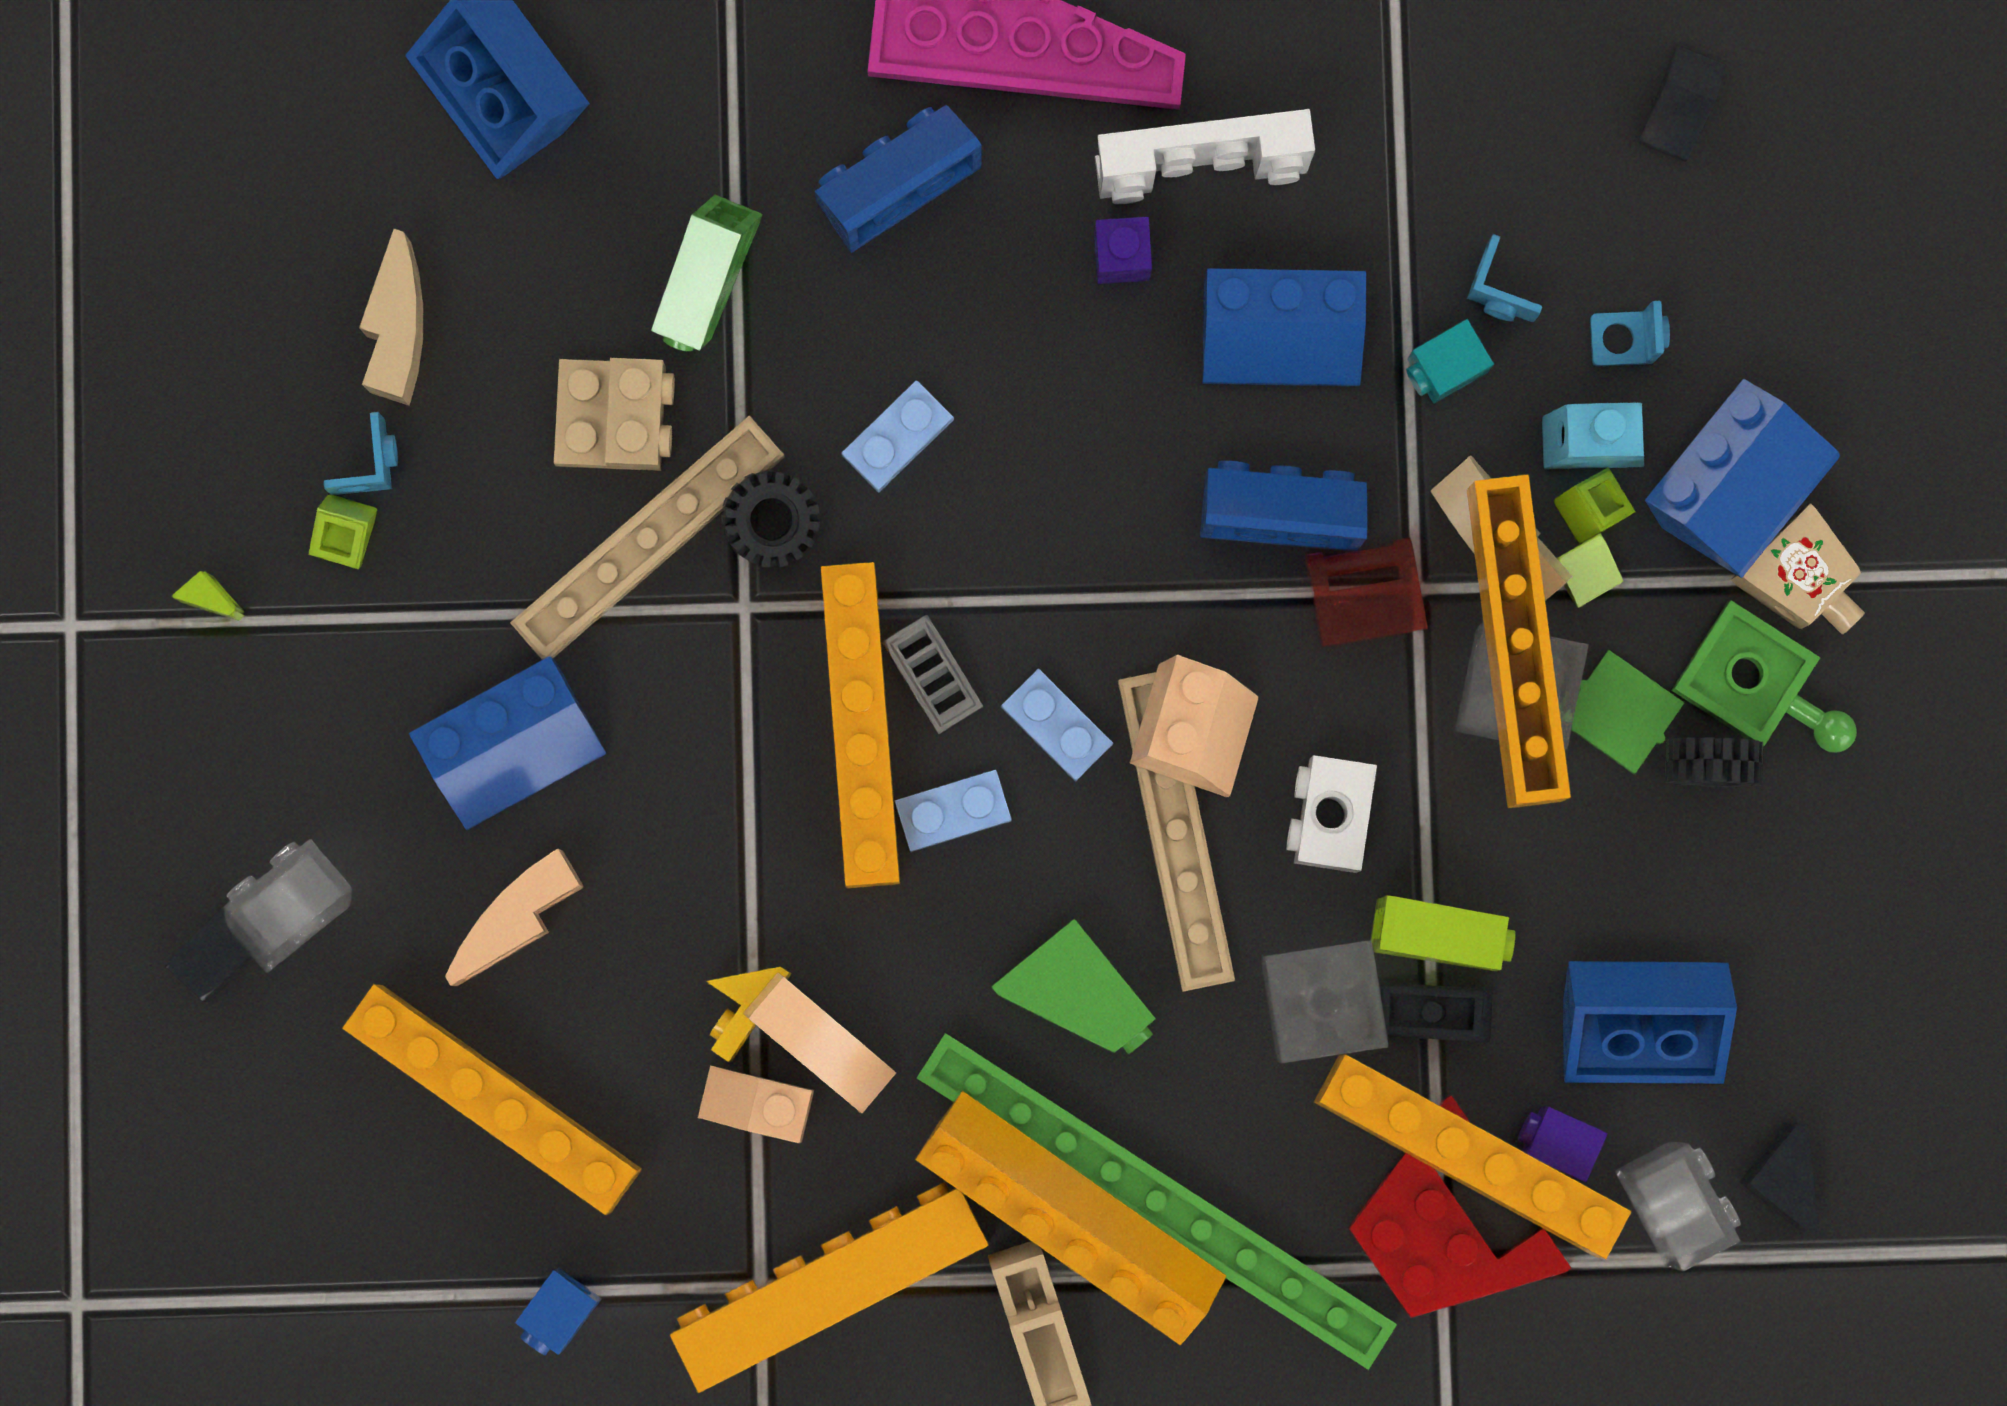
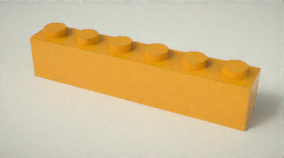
(1518, 641)
(860, 725)
(492, 1098)
(1472, 1156)
(1071, 1218)
(827, 1288)

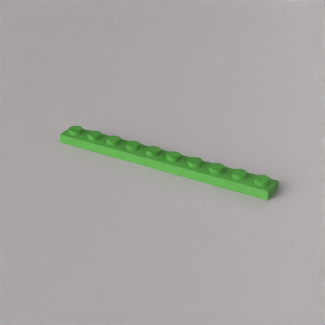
(1190, 1220)

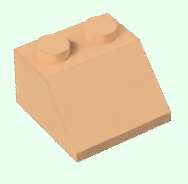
(1195, 725)

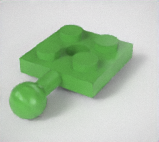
(1782, 672)

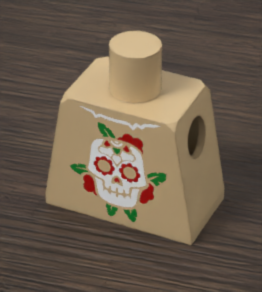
(1805, 574)

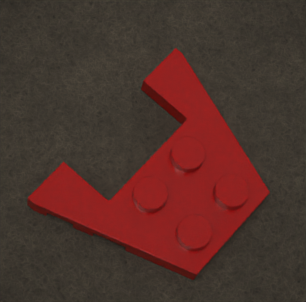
(1432, 1248)

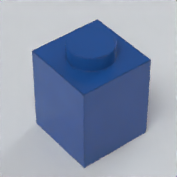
(556, 1313)

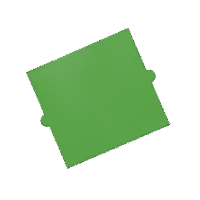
(1623, 711)

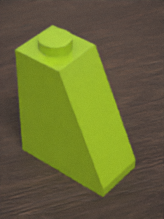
(1441, 934)

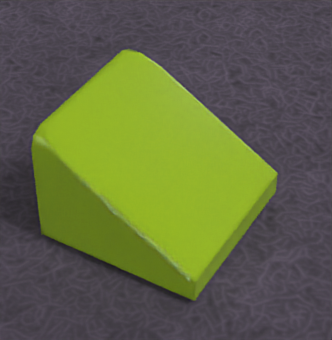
(1593, 505)
(342, 531)
(1591, 569)
(208, 594)

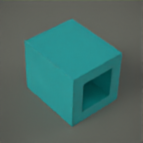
(1448, 362)

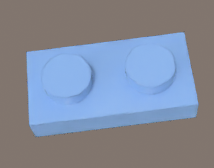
(897, 436)
(1056, 724)
(953, 810)

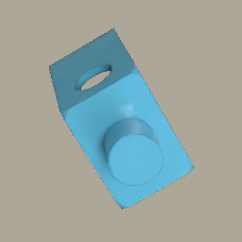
(1594, 436)

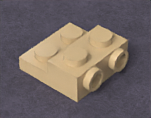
(613, 414)

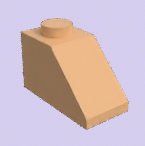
(756, 1104)

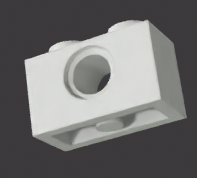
(1350, 786)

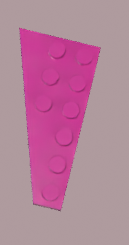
(1023, 49)

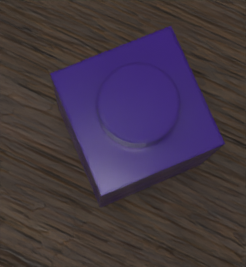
(1122, 250)
(1562, 1142)

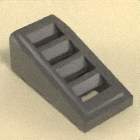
(911, 634)

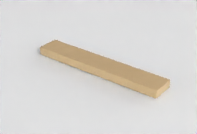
(645, 541)
(1180, 860)

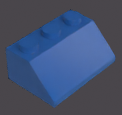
(496, 80)
(898, 176)
(1283, 327)
(1741, 478)
(1284, 507)
(508, 743)
(1647, 1022)

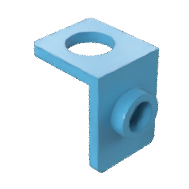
(1496, 302)
(1649, 335)
(384, 457)

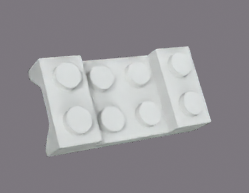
(1276, 143)

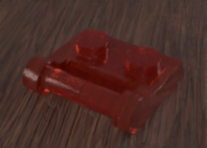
(1371, 609)

